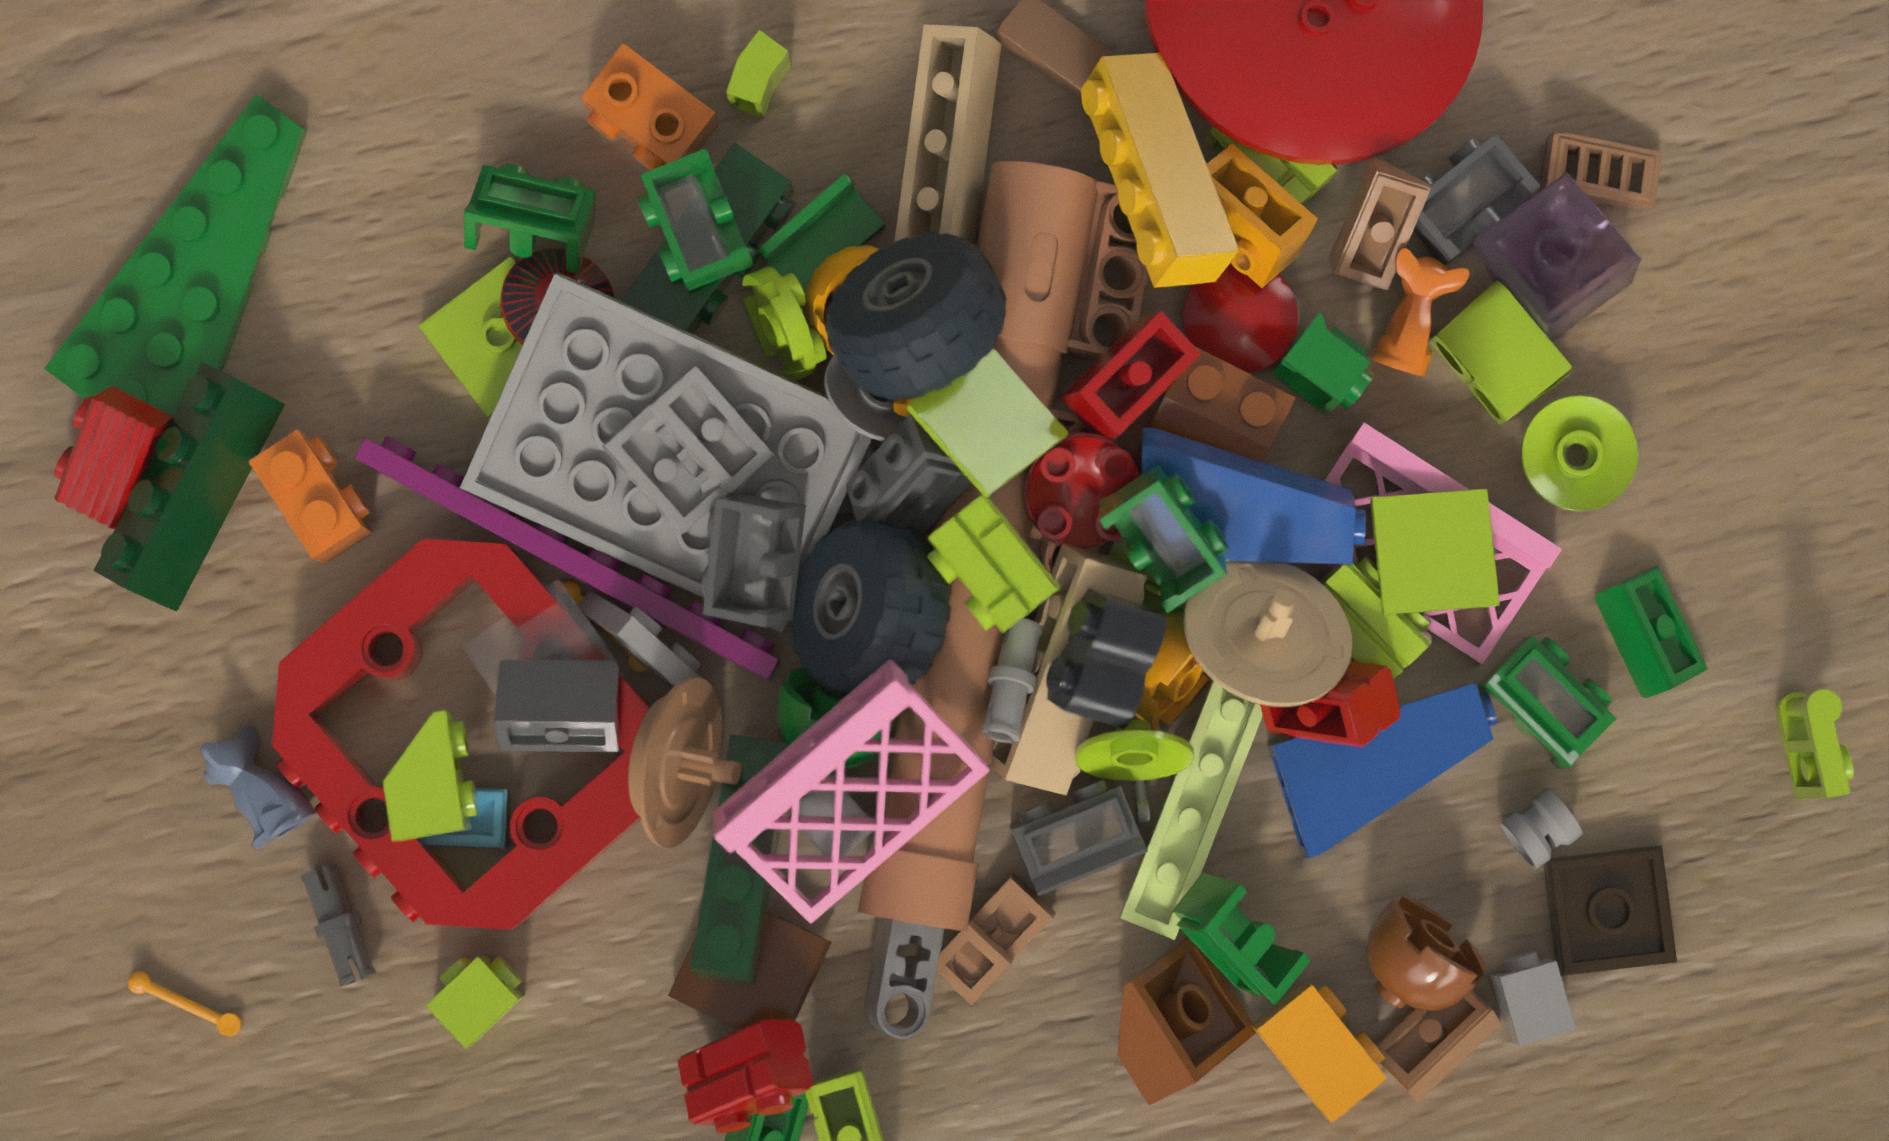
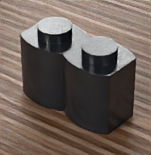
(1105, 658)

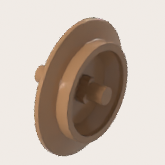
(678, 761)

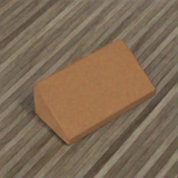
(1051, 44)
(1378, 224)
(1433, 1043)

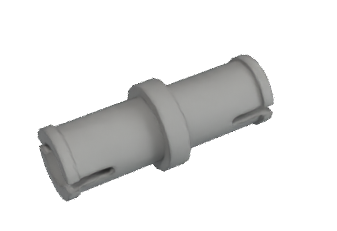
(1012, 681)

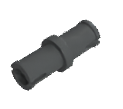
(338, 924)

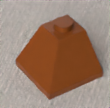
(1178, 1022)

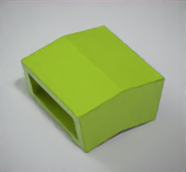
(757, 75)

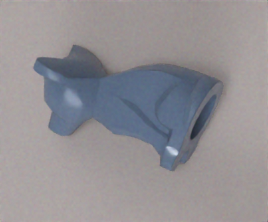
(259, 794)

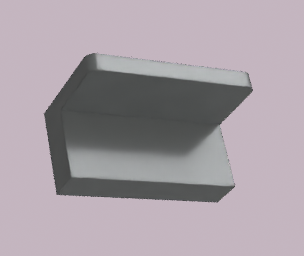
(557, 705)

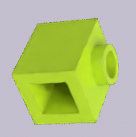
(475, 996)

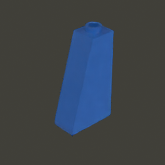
(1260, 506)
(1343, 787)

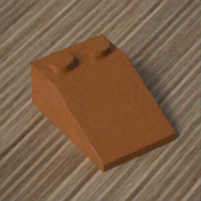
(1222, 409)

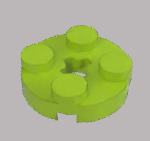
(780, 322)

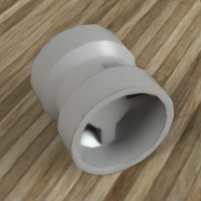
(1541, 828)

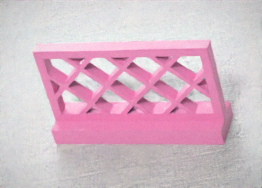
(1420, 477)
(805, 768)

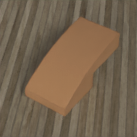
(993, 938)

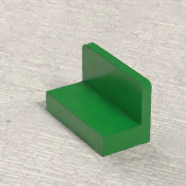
(822, 228)

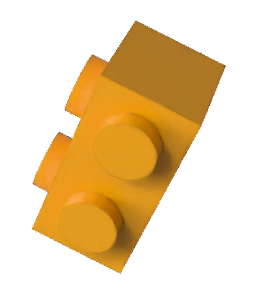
(1261, 214)
(1320, 1049)

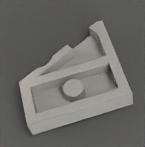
(637, 636)

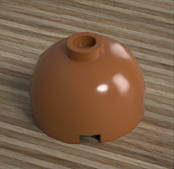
(1419, 959)

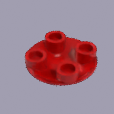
(1241, 320)
(1068, 483)

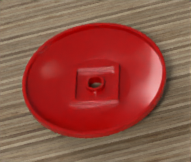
(1318, 74)

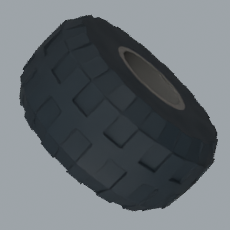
(916, 315)
(866, 601)

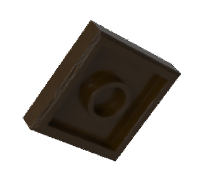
(1610, 910)

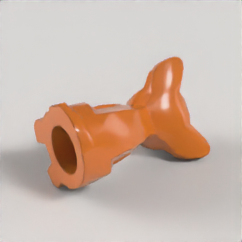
(1410, 323)

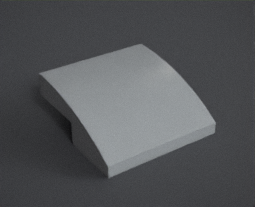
(687, 450)

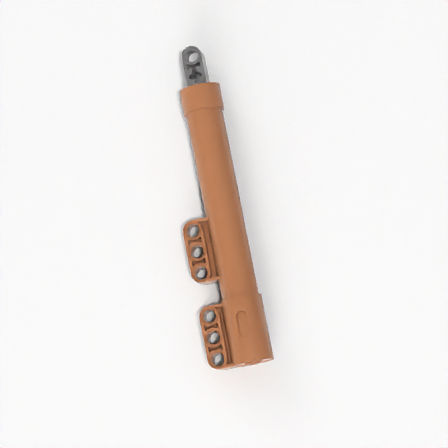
(1048, 245)

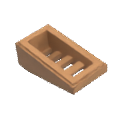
(1554, 165)

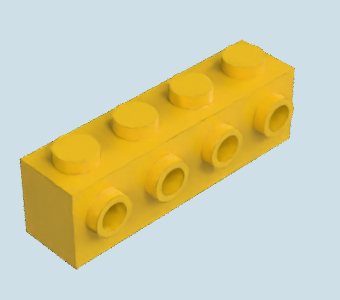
(1158, 170)

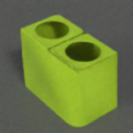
(1501, 353)

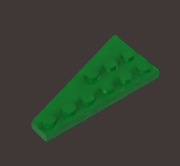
(191, 273)

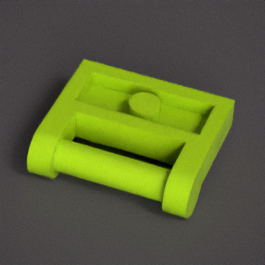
(1811, 744)

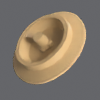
(1269, 633)

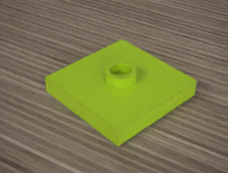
(475, 338)

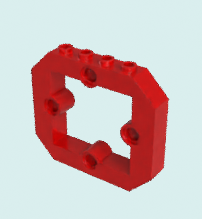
(311, 755)

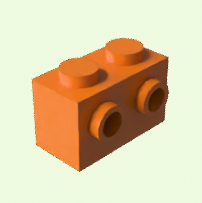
(647, 110)
(311, 496)

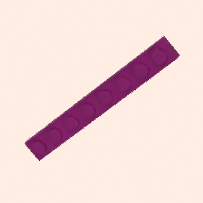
(593, 568)

